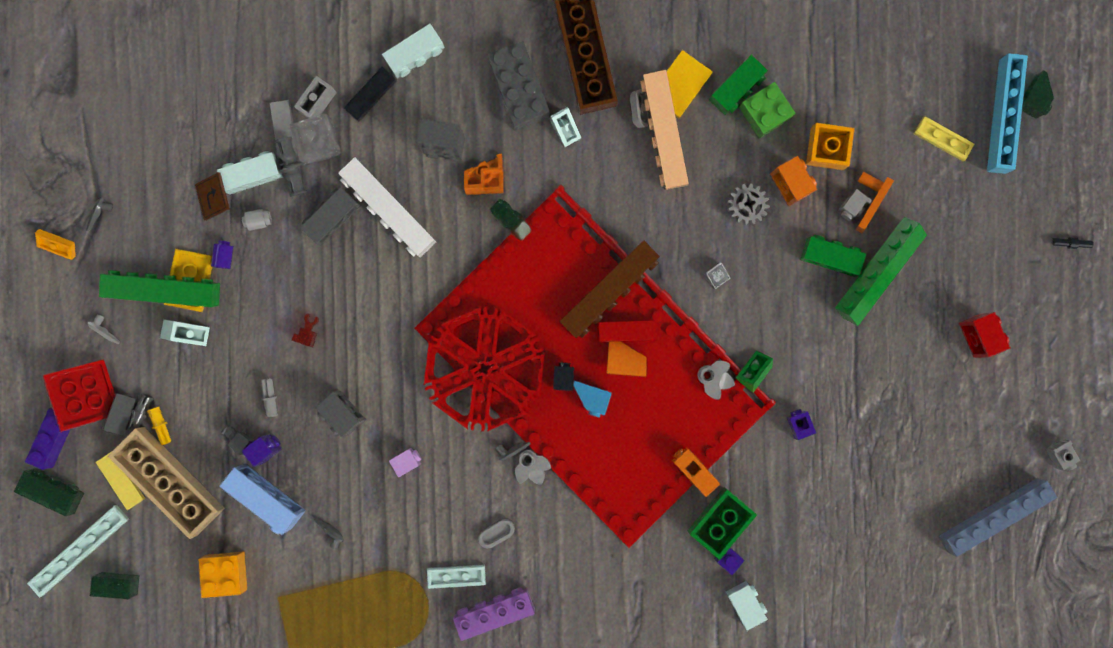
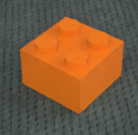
(793, 180)

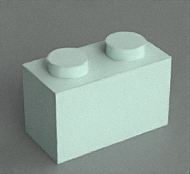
(746, 605)

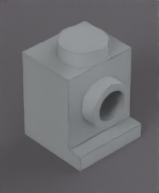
(854, 205)
(1058, 452)

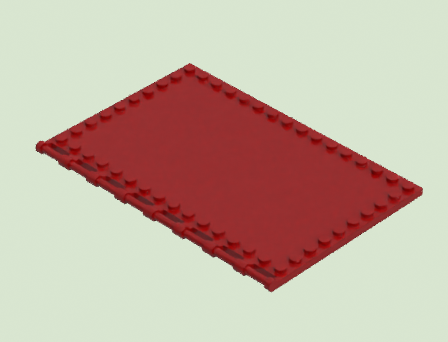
(624, 457)

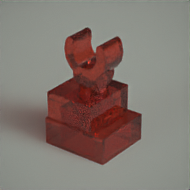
(305, 334)

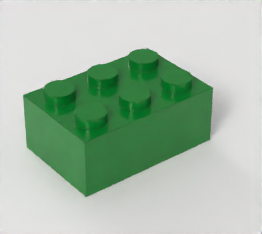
(721, 523)

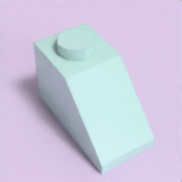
(184, 332)

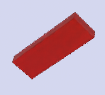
(627, 331)

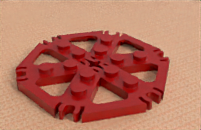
(485, 351)

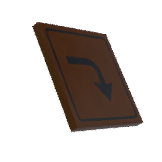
(212, 196)

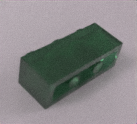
(49, 491)

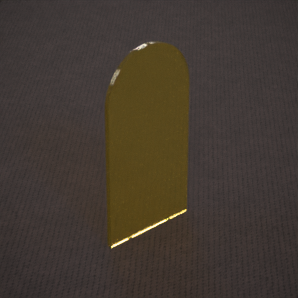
(356, 613)

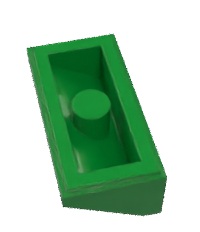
(755, 370)

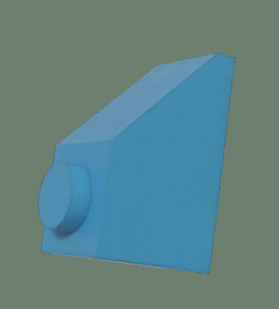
(593, 398)

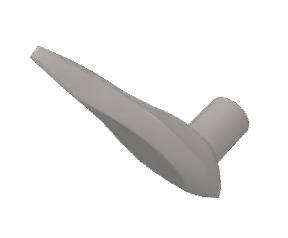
(101, 330)

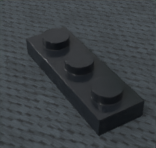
(370, 94)

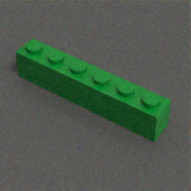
(881, 271)
(160, 290)

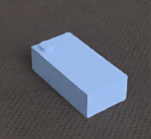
(262, 499)

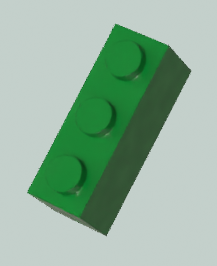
(739, 85)
(833, 256)

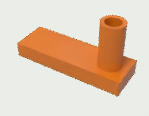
(878, 186)

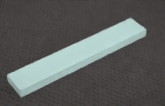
(78, 551)

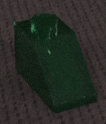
(1038, 96)

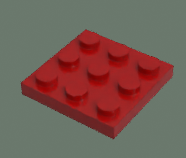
(80, 394)

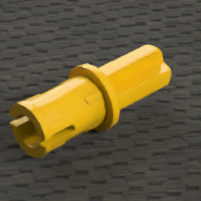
(159, 425)

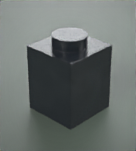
(563, 377)

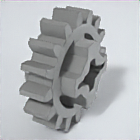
(747, 197)

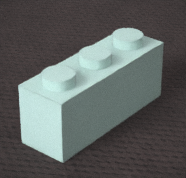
(413, 51)
(250, 172)

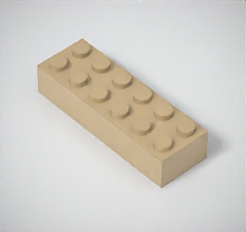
(166, 482)

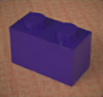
(262, 449)

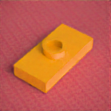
(55, 244)

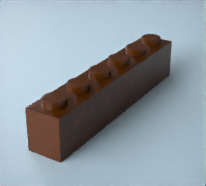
(616, 283)

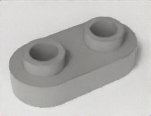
(639, 113)

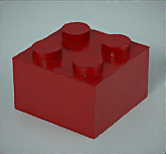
(985, 335)

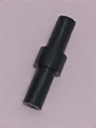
(1072, 243)

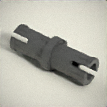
(139, 412)

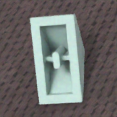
(565, 127)

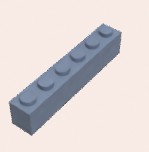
(997, 517)

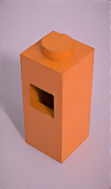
(695, 471)

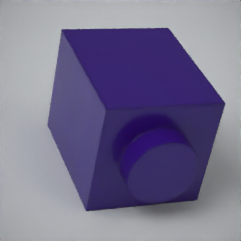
(730, 561)

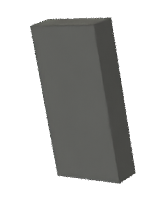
(119, 414)

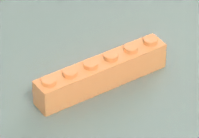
(665, 130)

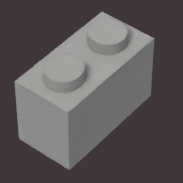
(315, 98)

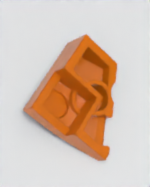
(485, 178)
(625, 360)

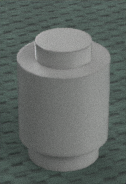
(256, 219)

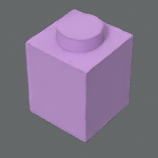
(405, 462)

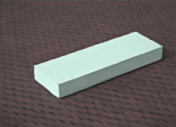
(456, 576)

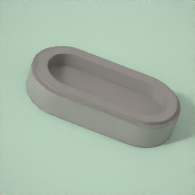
(496, 533)

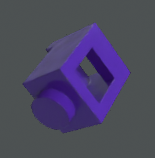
(806, 429)

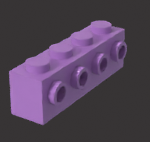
(493, 613)

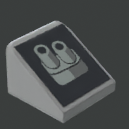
(717, 275)

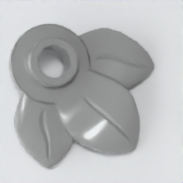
(718, 378)
(533, 470)

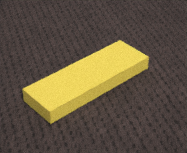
(944, 138)
(122, 485)

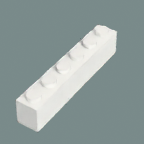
(387, 207)

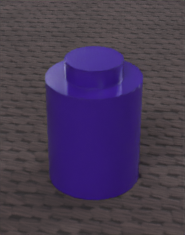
(222, 255)

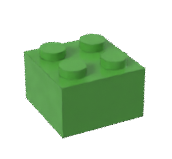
(767, 110)

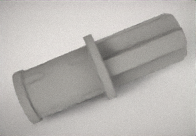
(269, 398)

